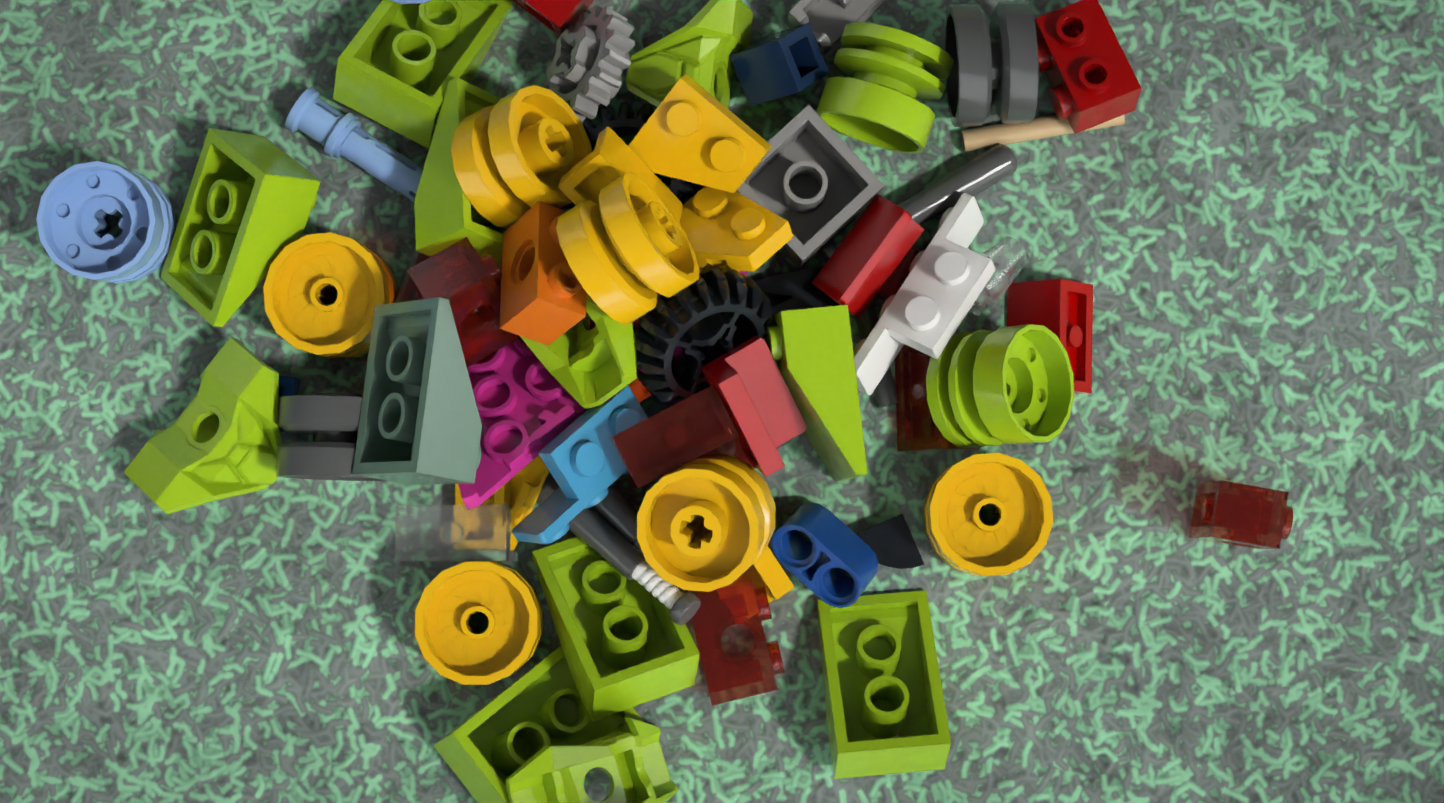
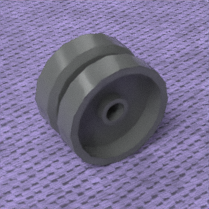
(992, 63)
(334, 426)

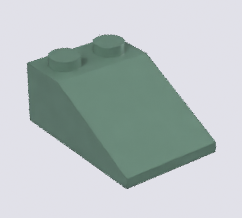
(417, 399)

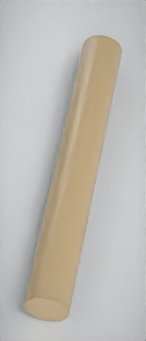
(1007, 134)

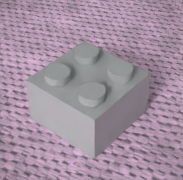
(811, 184)

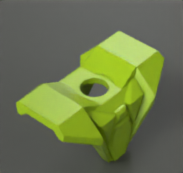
(696, 49)
(591, 361)
(239, 407)
(628, 757)

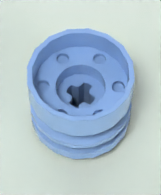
(75, 222)

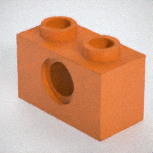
(537, 285)

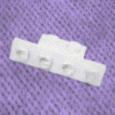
(932, 299)

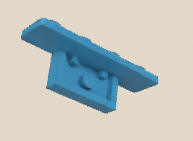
(583, 465)

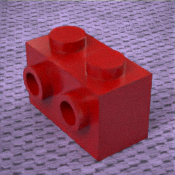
(1085, 66)

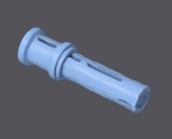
(344, 137)

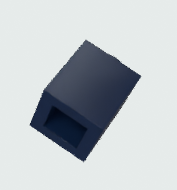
(779, 64)

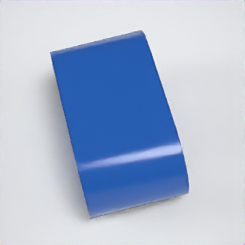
(819, 560)

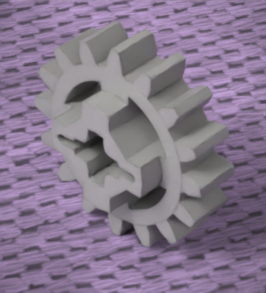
(590, 61)

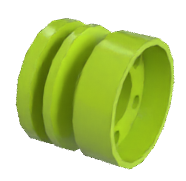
(887, 76)
(1001, 387)

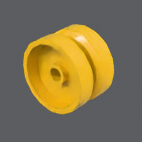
(517, 153)
(627, 248)
(299, 288)
(1021, 507)
(710, 550)
(455, 645)

